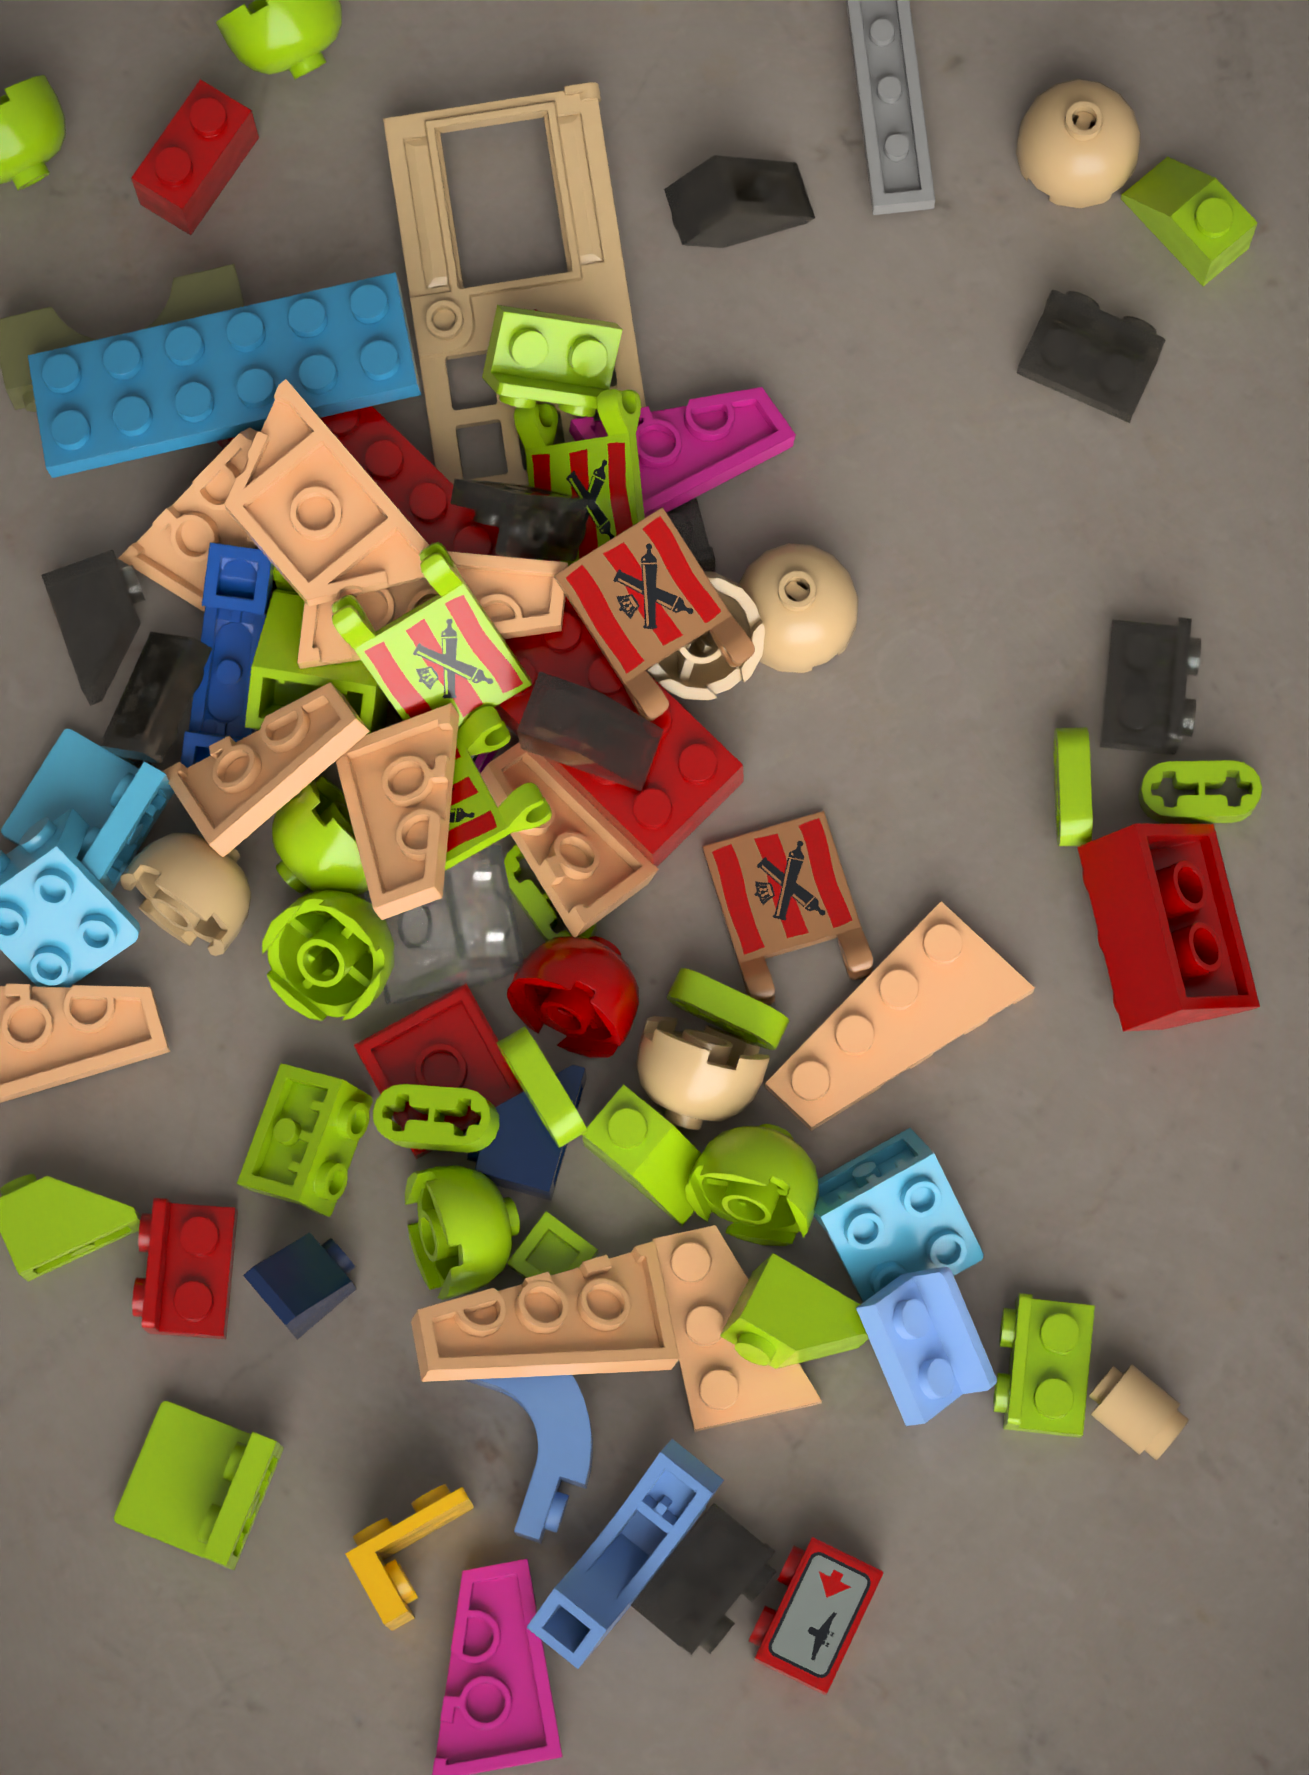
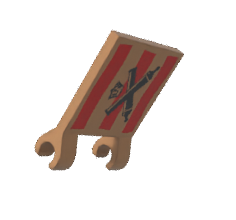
(645, 602)
(784, 894)

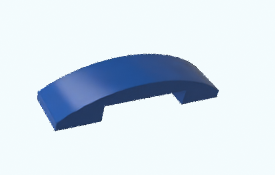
(235, 610)

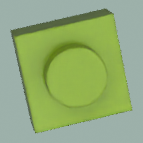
(550, 1249)

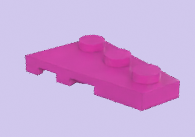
(700, 444)
(498, 1681)

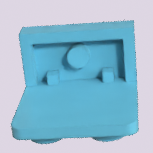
(54, 910)

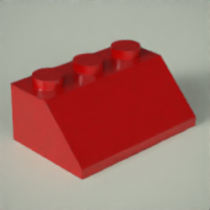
(1167, 925)

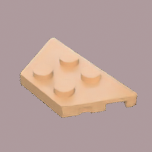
(320, 509)

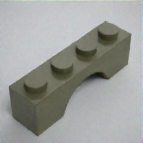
(44, 330)

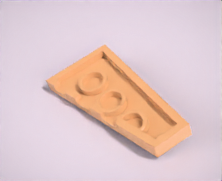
(513, 592)
(910, 1006)
(579, 1321)

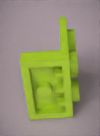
(198, 1484)

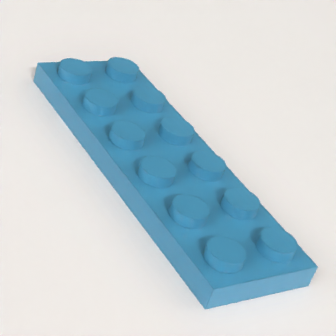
(220, 374)

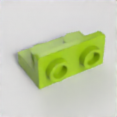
(550, 359)
(306, 1139)
(1046, 1366)

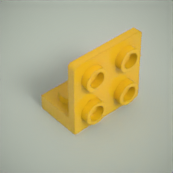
(387, 1583)

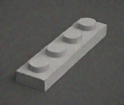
(890, 106)

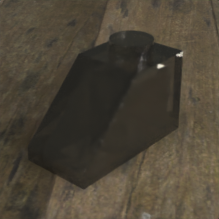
(737, 201)
(96, 617)
(588, 732)

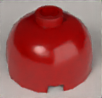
(579, 991)

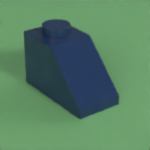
(523, 1152)
(303, 1282)

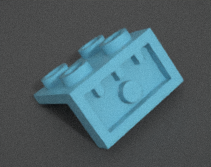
(105, 791)
(894, 1215)

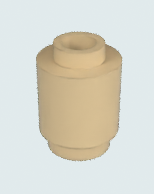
(1137, 1411)

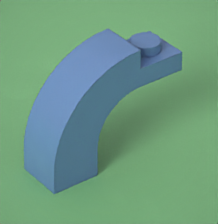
(563, 1446)
(625, 1554)

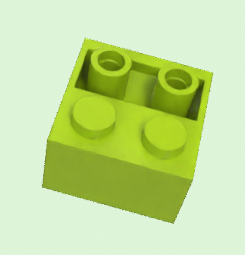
(280, 681)

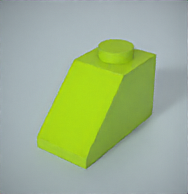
(1192, 217)
(644, 1151)
(57, 1222)
(791, 1317)

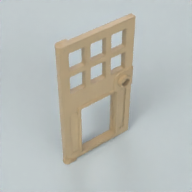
(460, 320)

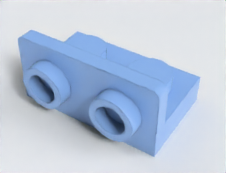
(926, 1343)

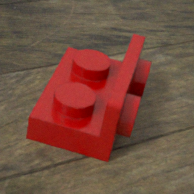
(186, 1269)

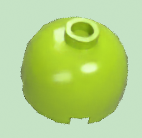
(282, 34)
(29, 131)
(318, 841)
(329, 954)
(756, 1182)
(460, 1228)

